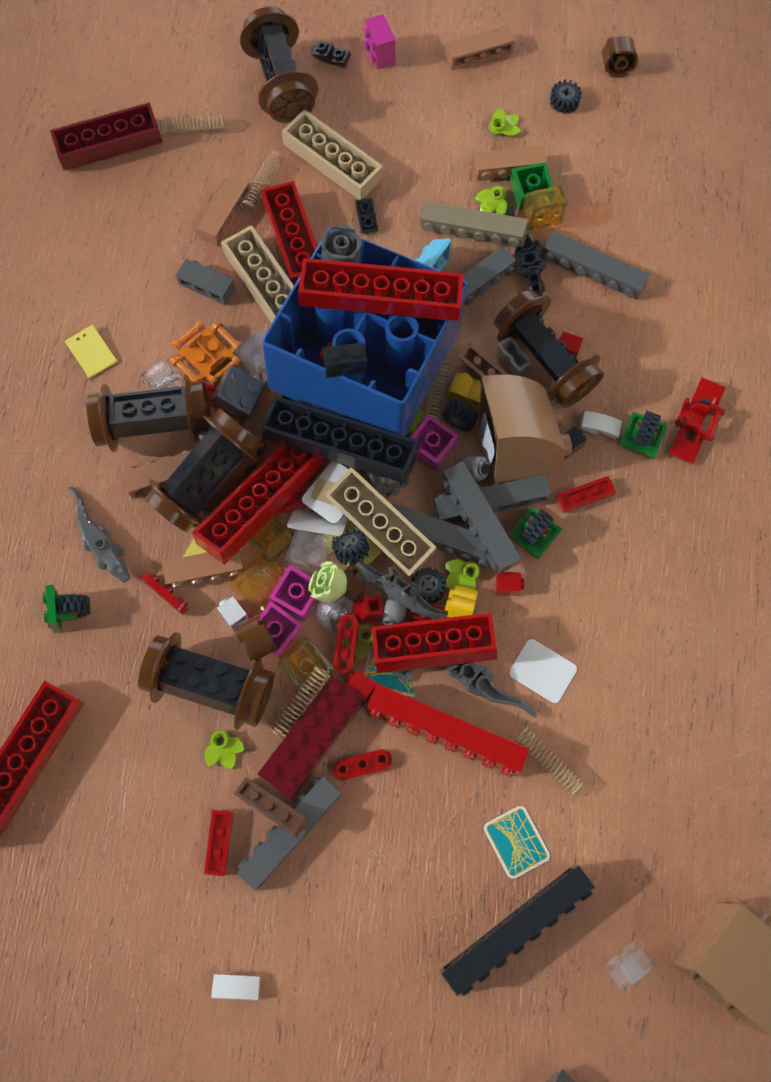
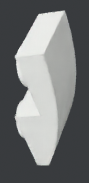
(597, 422)
(235, 987)

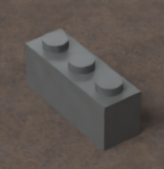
(205, 281)

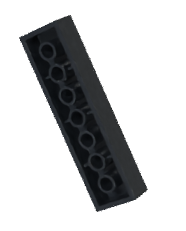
(340, 439)
(517, 929)

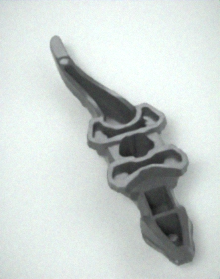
(97, 539)
(398, 589)
(480, 683)

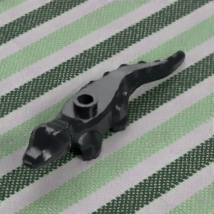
(531, 262)

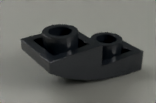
(328, 53)
(366, 215)

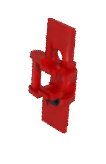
(692, 416)

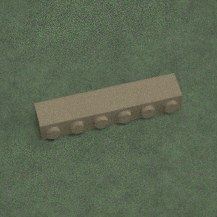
(474, 224)

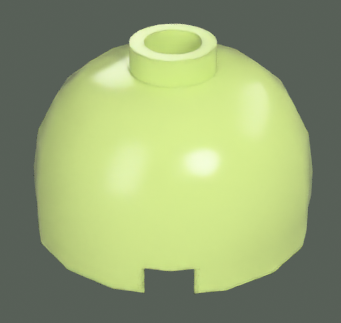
(328, 583)

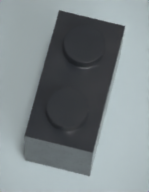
(345, 360)

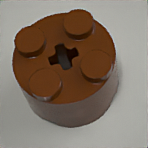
(619, 56)
(256, 637)

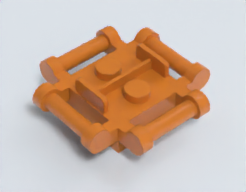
(206, 353)

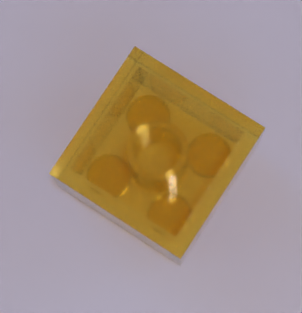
(544, 207)

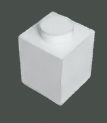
(232, 612)

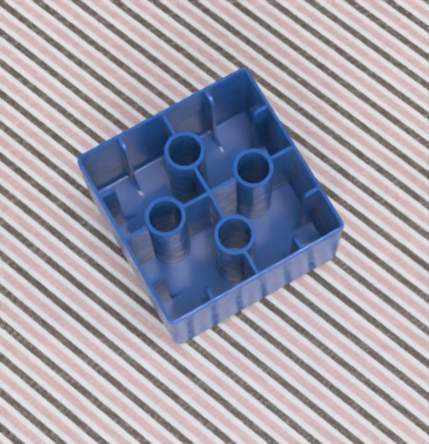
(400, 354)

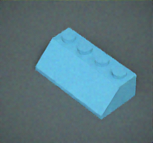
(436, 253)

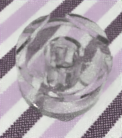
(161, 376)
(629, 967)

